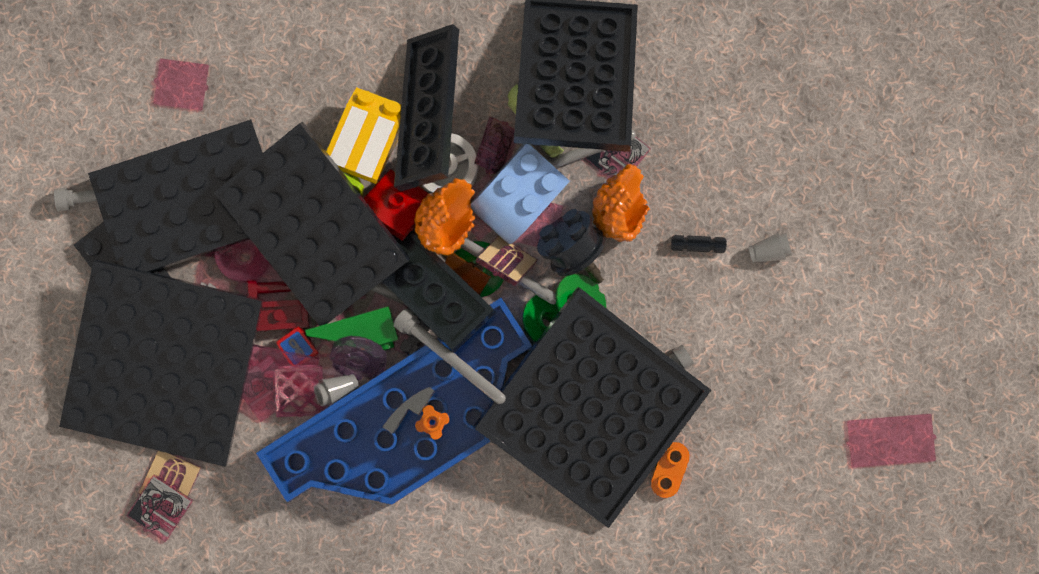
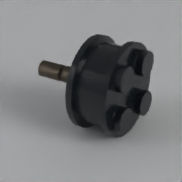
(572, 245)

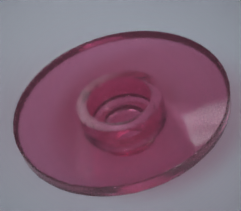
(241, 271)

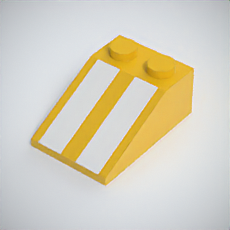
(365, 135)

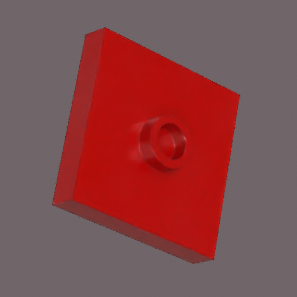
(395, 207)

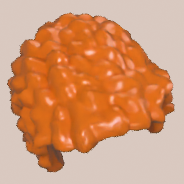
(620, 205)
(445, 217)

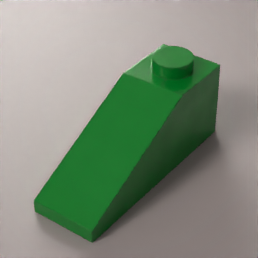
(373, 325)

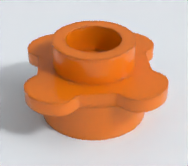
(424, 423)

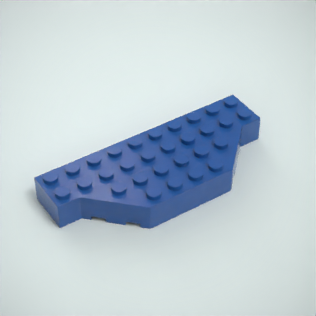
(353, 453)

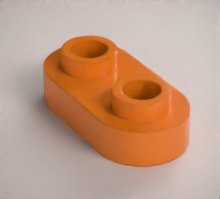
(672, 470)

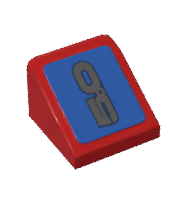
(297, 342)

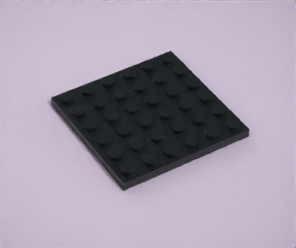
(160, 363)
(592, 407)

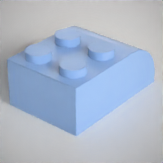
(518, 193)

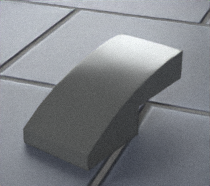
(415, 403)

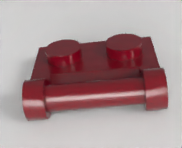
(278, 314)

